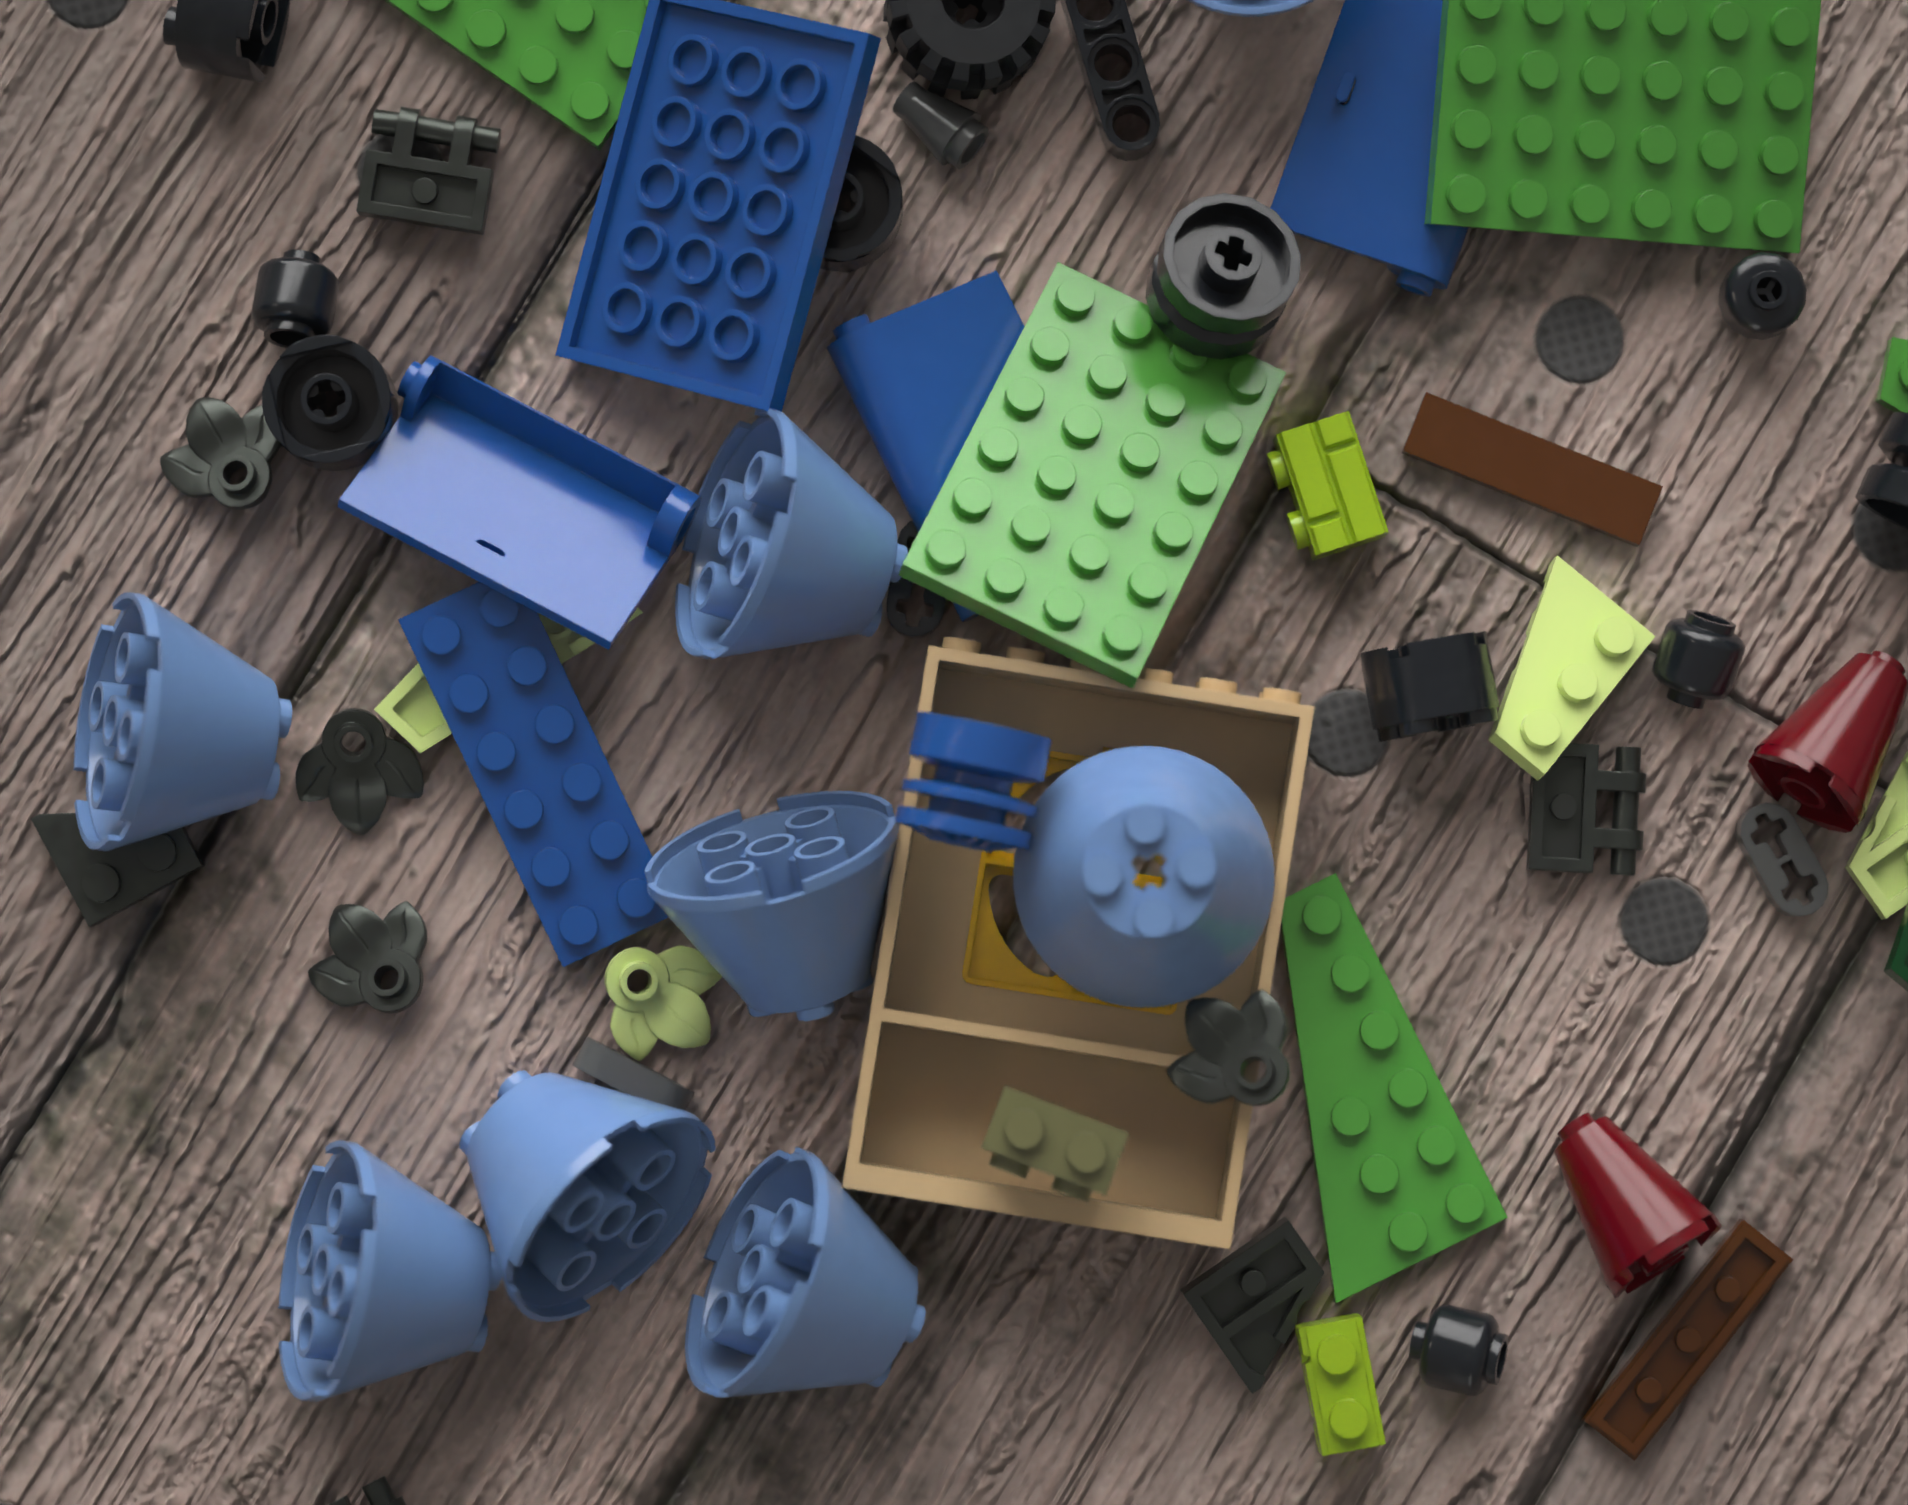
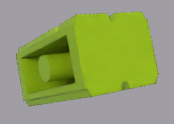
(1328, 486)
(1339, 1384)

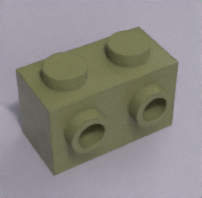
(1053, 1140)

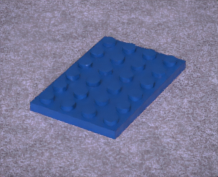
(718, 199)

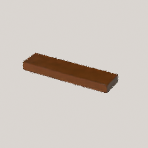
(1532, 469)
(1687, 1339)

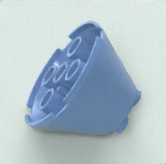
(782, 547)
(170, 728)
(1079, 875)
(784, 897)
(582, 1187)
(377, 1278)
(799, 1288)

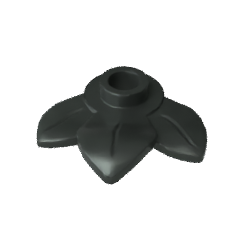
(217, 448)
(359, 779)
(365, 951)
(1224, 1046)

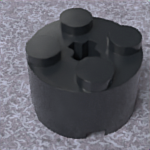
(227, 35)
(876, 210)
(300, 385)
(1430, 686)

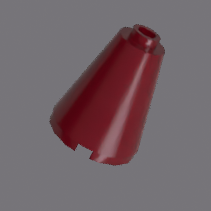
(1835, 743)
(1628, 1204)

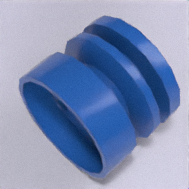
(973, 781)

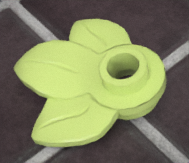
(667, 1005)

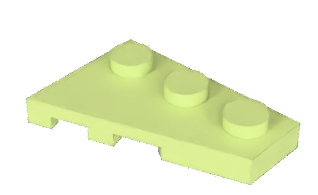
(1567, 667)

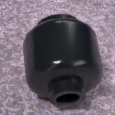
(1783, 294)
(294, 298)
(1698, 658)
(1459, 1350)

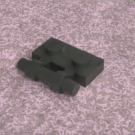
(424, 189)
(1564, 812)

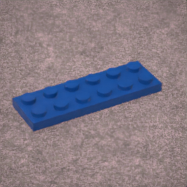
(536, 767)

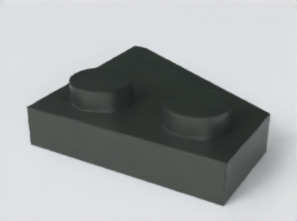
(118, 878)
(1255, 1298)

